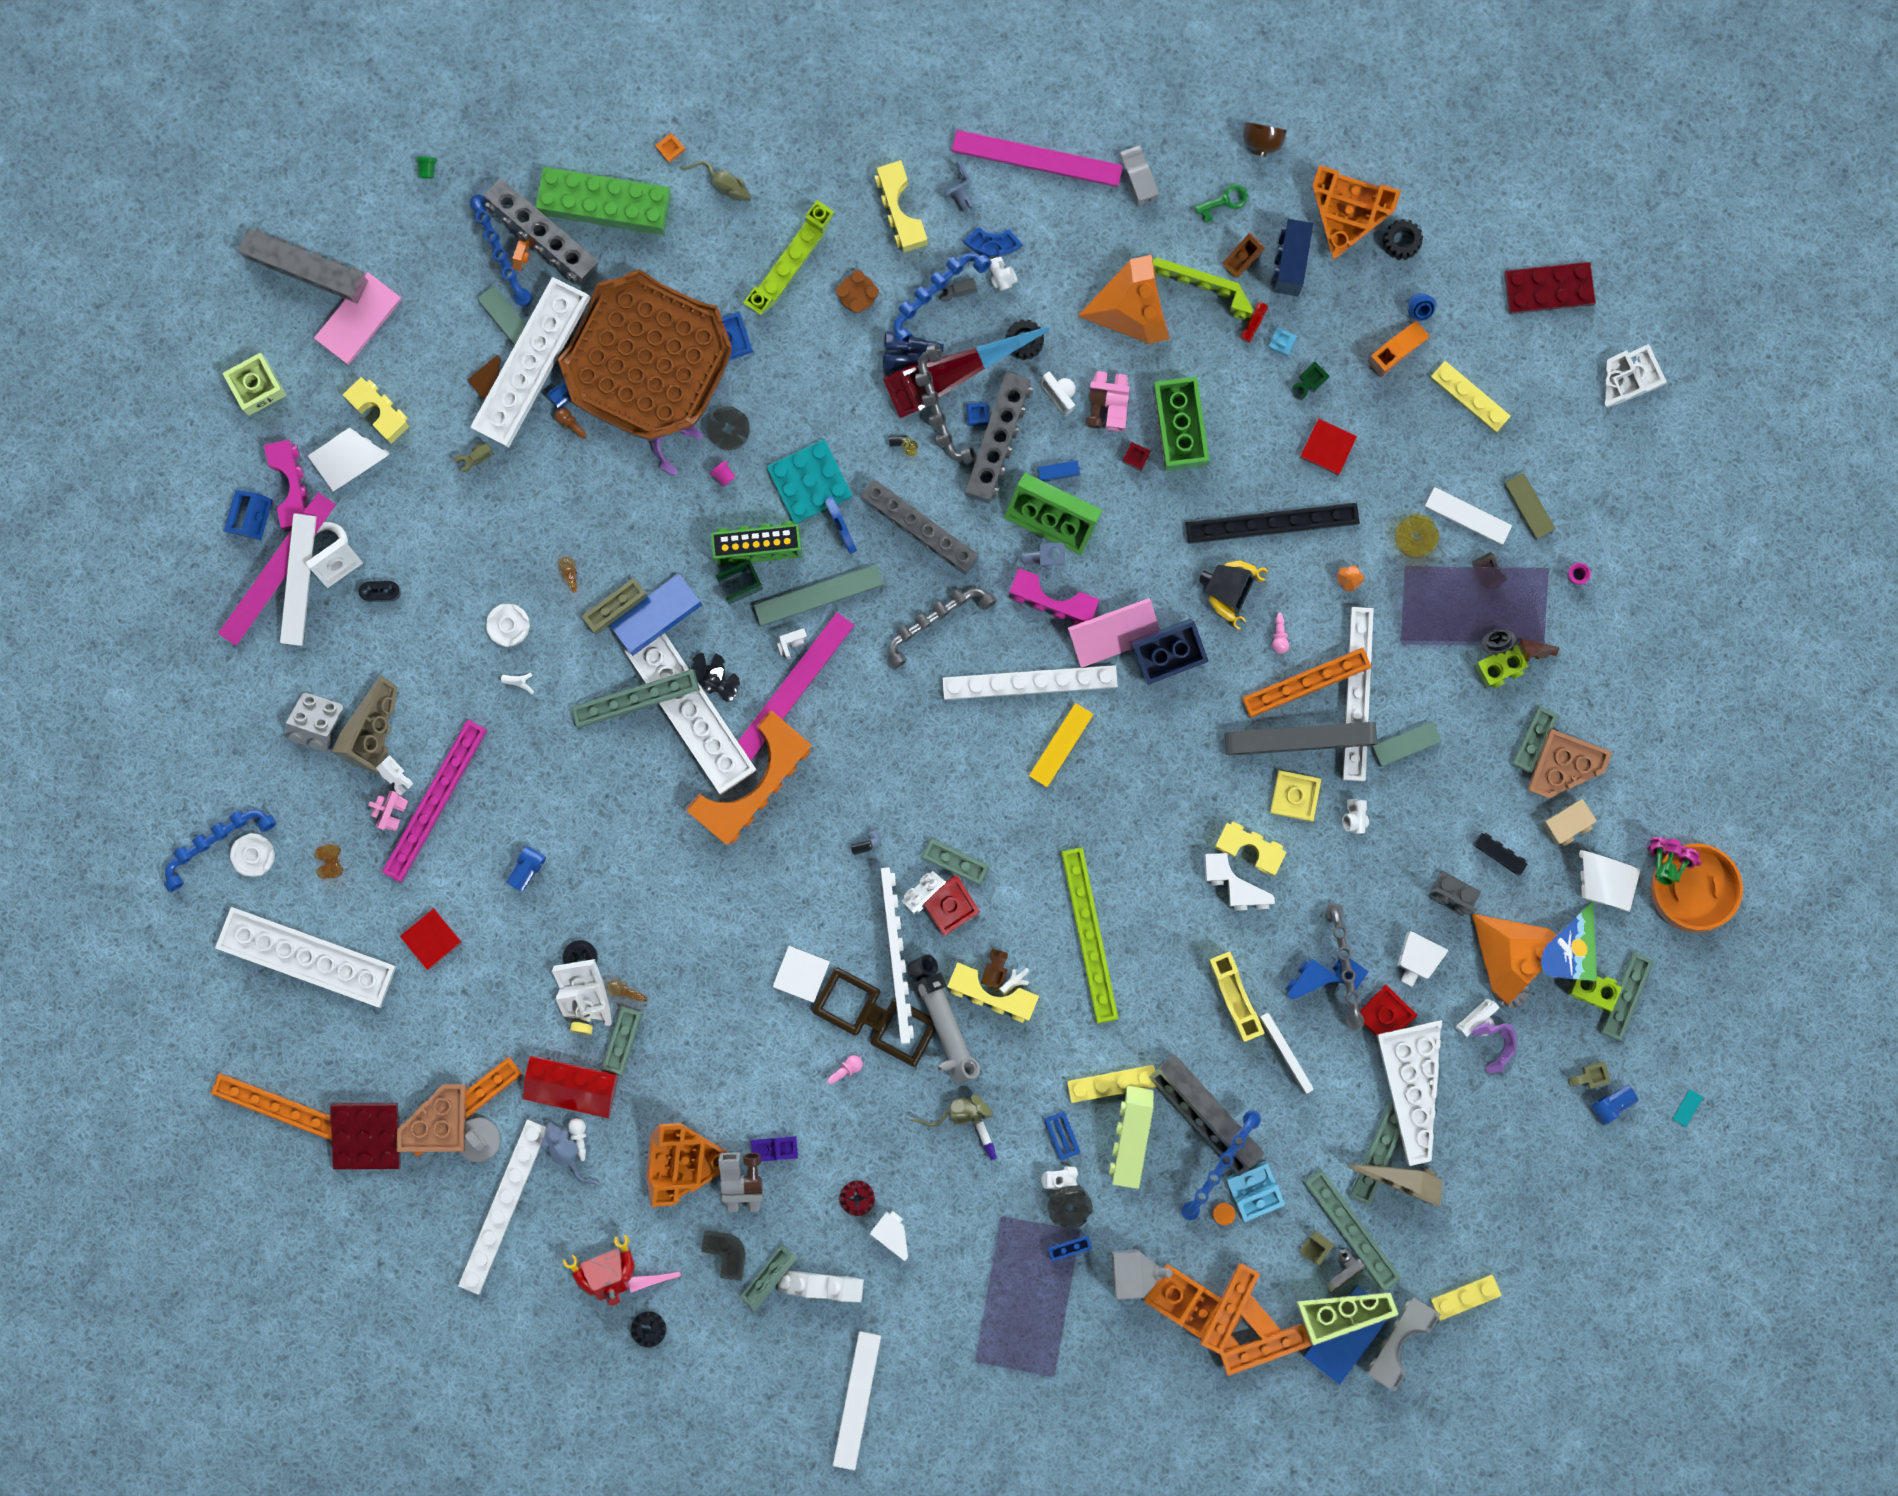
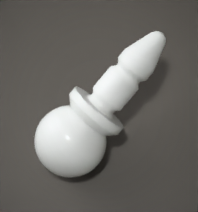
(577, 1128)

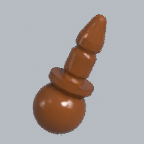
(564, 417)

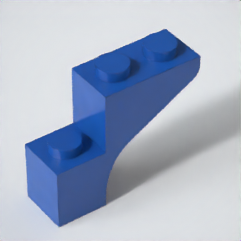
(1315, 975)

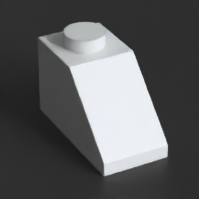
(892, 1234)

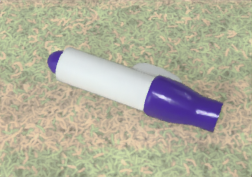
(988, 1145)

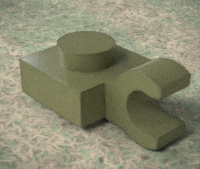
(478, 455)
(1593, 1076)

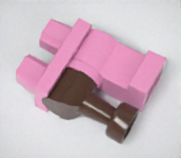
(1111, 397)

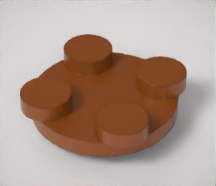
(857, 292)

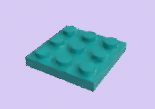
(808, 480)

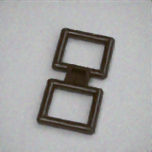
(873, 1016)

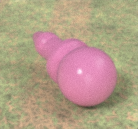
(1280, 644)
(852, 1065)

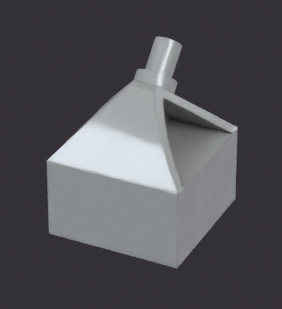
(1135, 1274)

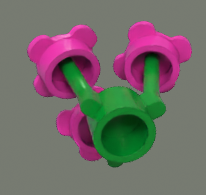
(1667, 873)

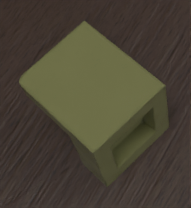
(1316, 1247)

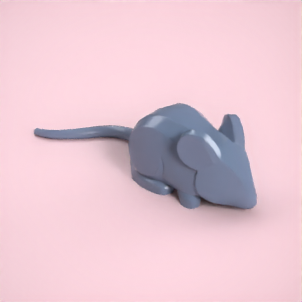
(562, 1149)

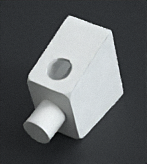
(1419, 958)

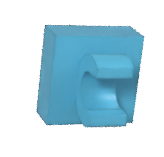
(1282, 342)

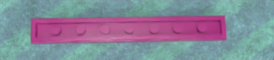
(1037, 158)
(270, 577)
(798, 680)
(434, 801)

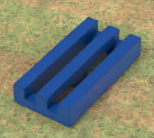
(1068, 1153)

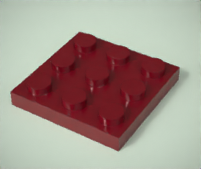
(364, 1136)

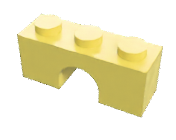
(390, 422)
(1268, 854)

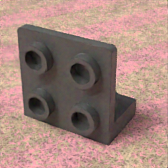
(1455, 893)

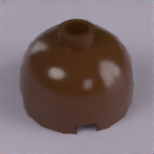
(1263, 138)

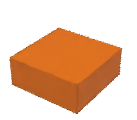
(670, 147)

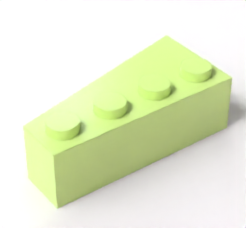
(1133, 1137)
(1338, 1316)

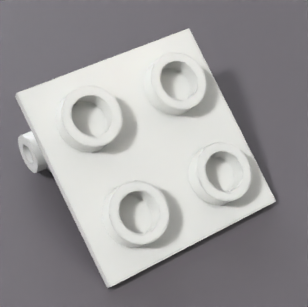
(917, 896)

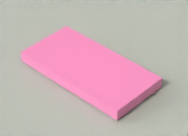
(356, 323)
(1112, 632)

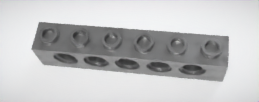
(501, 194)
(1011, 385)
(919, 527)

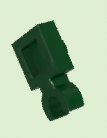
(1311, 379)

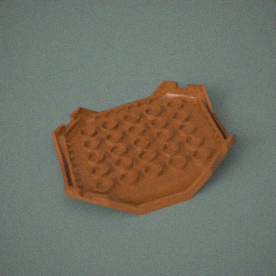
(645, 357)

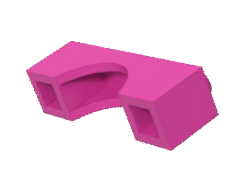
(283, 457)
(1027, 589)

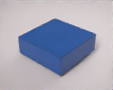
(977, 414)

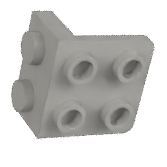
(313, 721)

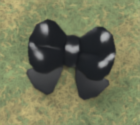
(703, 670)
(727, 689)

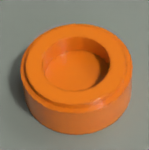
(1223, 1213)

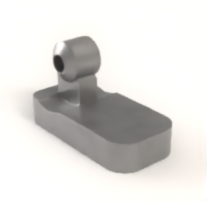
(1352, 1270)

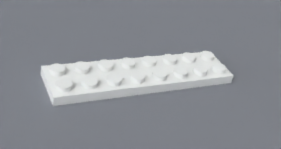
(530, 362)
(695, 718)
(305, 957)

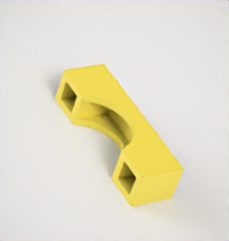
(909, 230)
(966, 982)
(1235, 997)

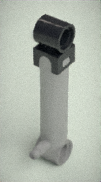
(930, 987)

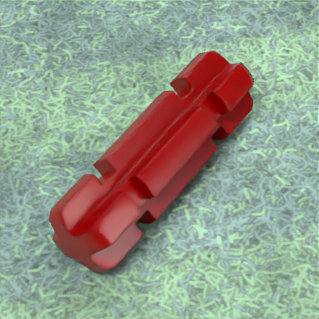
(1254, 322)

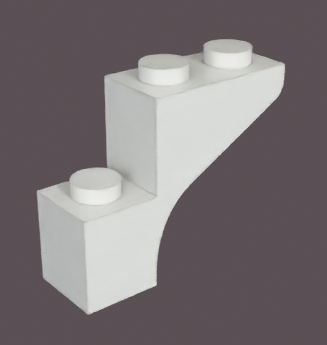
(1239, 892)
(821, 1286)

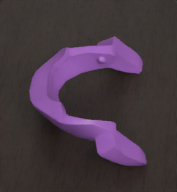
(665, 464)
(1508, 1032)

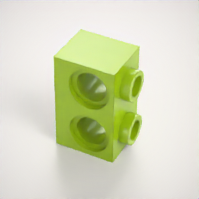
(1503, 670)
(1593, 994)

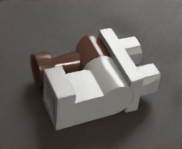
(737, 1187)

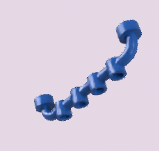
(940, 281)
(521, 295)
(202, 844)
(1192, 1208)

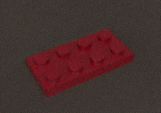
(1549, 287)

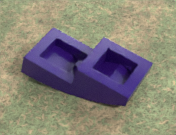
(775, 1148)

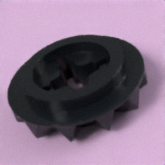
(1494, 637)
(578, 947)
(658, 1326)

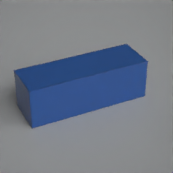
(1059, 471)
(1070, 1248)

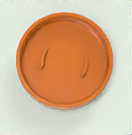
(1703, 896)

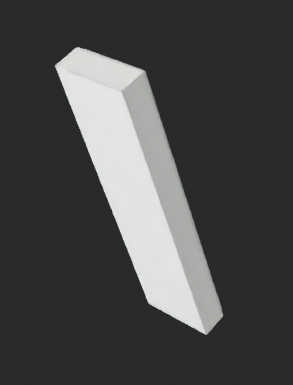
(1468, 516)
(1286, 1053)

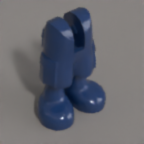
(914, 346)

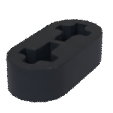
(379, 585)

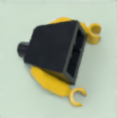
(1230, 587)

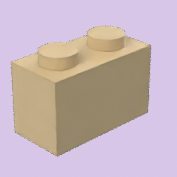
(1569, 822)

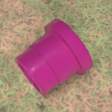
(722, 473)
(1584, 569)

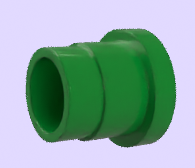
(426, 167)

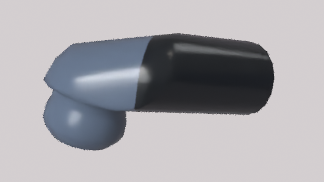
(865, 846)

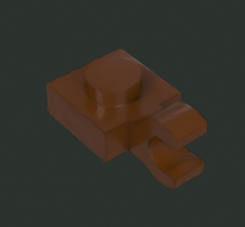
(995, 973)

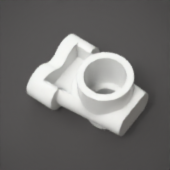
(1003, 276)
(1357, 819)
(1058, 1179)

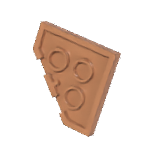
(1566, 764)
(437, 1123)

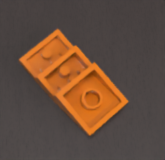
(1184, 1302)

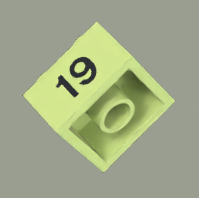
(254, 384)

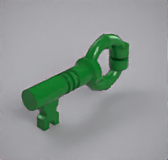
(1224, 200)

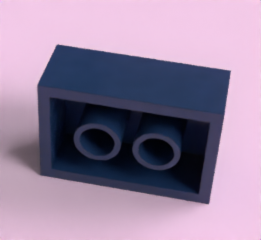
(1291, 257)
(1169, 651)

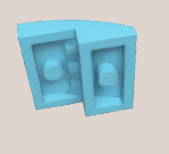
(1255, 1191)

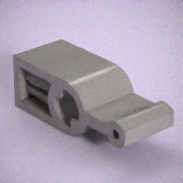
(1139, 176)

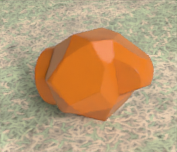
(1350, 578)

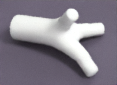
(518, 681)
(1014, 981)

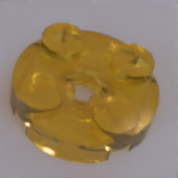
(1427, 530)

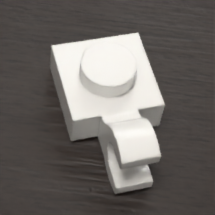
(392, 773)

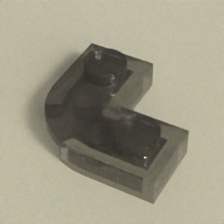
(730, 1248)

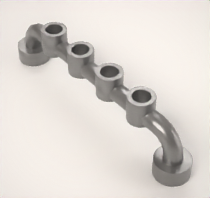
(938, 418)
(940, 611)
(1334, 914)

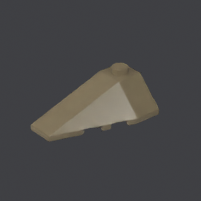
(365, 733)
(1414, 1182)

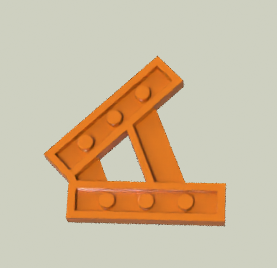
(1272, 1342)

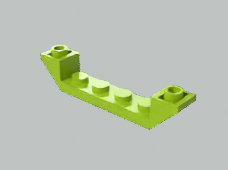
(792, 259)
(1240, 307)

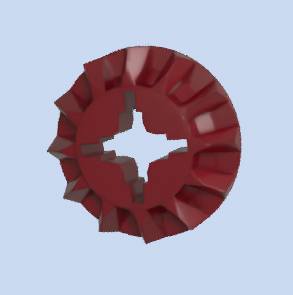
(849, 1191)

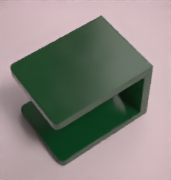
(734, 571)

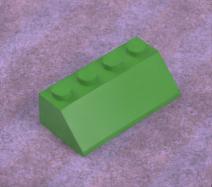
(1052, 513)

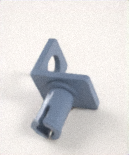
(960, 190)
(1045, 555)

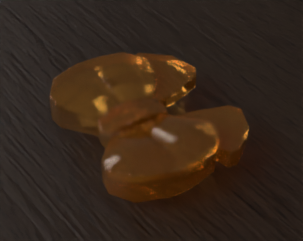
(330, 854)

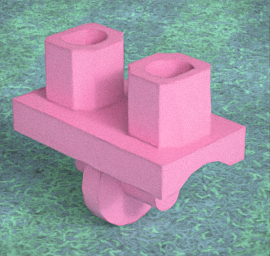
(385, 820)

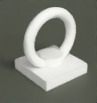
(336, 559)

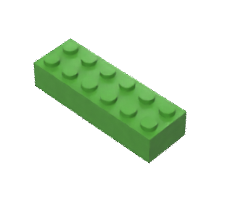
(604, 201)

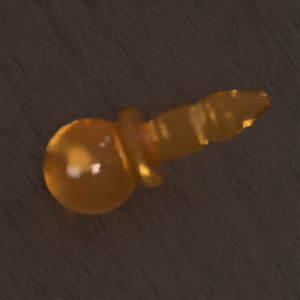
(567, 567)
(617, 988)

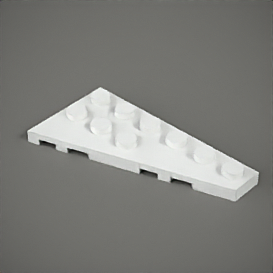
(1412, 1077)

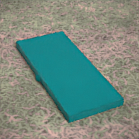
(1687, 1108)

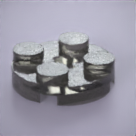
(719, 420)
(1070, 1195)

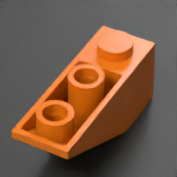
(1398, 348)

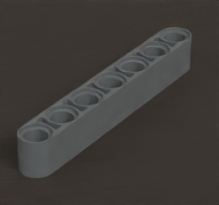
(1300, 738)

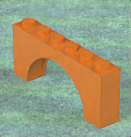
(784, 751)

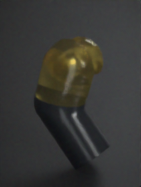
(906, 442)

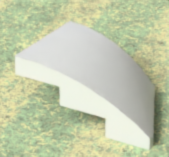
(1629, 379)
(345, 457)
(1608, 881)
(582, 991)

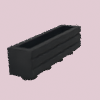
(1500, 854)

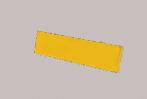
(1061, 745)

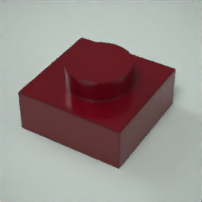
(1136, 456)

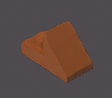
(1244, 255)

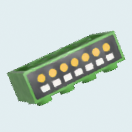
(1180, 424)
(757, 544)

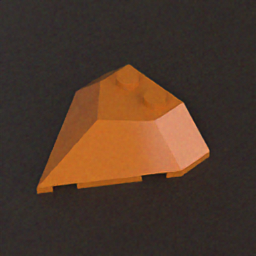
(1350, 207)
(1131, 303)
(1510, 953)
(679, 1163)

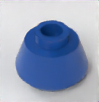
(1421, 306)

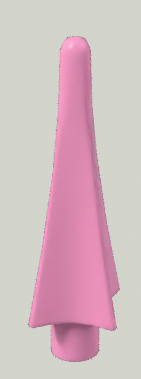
(639, 1282)

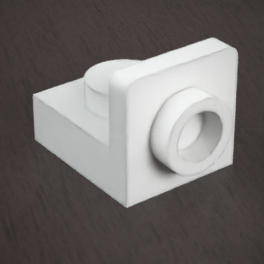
(794, 638)

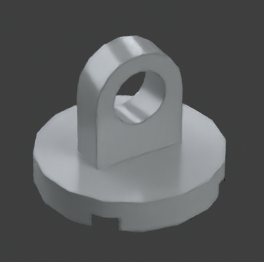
(481, 1140)

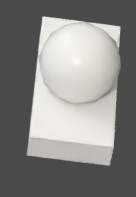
(1059, 392)
(1477, 1017)

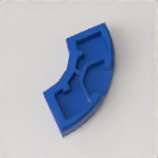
(992, 244)
(840, 525)

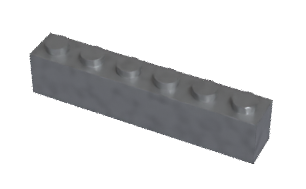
(303, 265)
(1204, 1112)

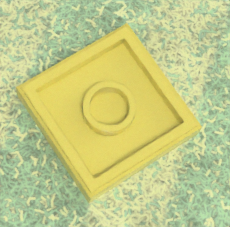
(1295, 796)

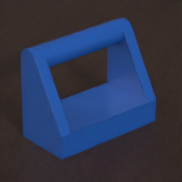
(255, 516)

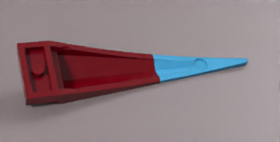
(950, 371)

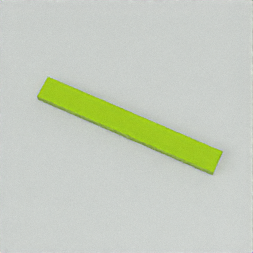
(1089, 935)

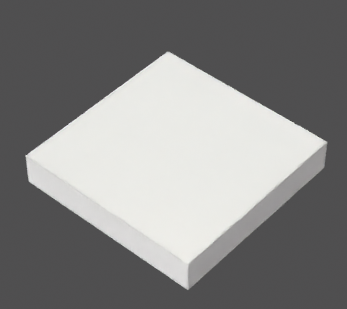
(801, 974)

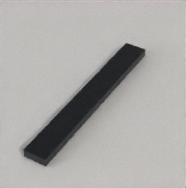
(1272, 523)

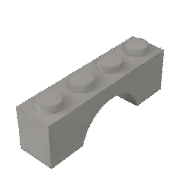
(1416, 1319)

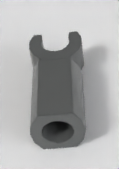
(960, 289)

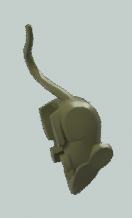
(725, 183)
(963, 1111)

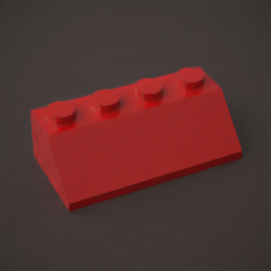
(569, 1086)

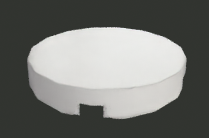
(514, 625)
(252, 855)

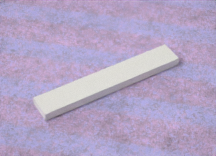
(298, 579)
(857, 1400)

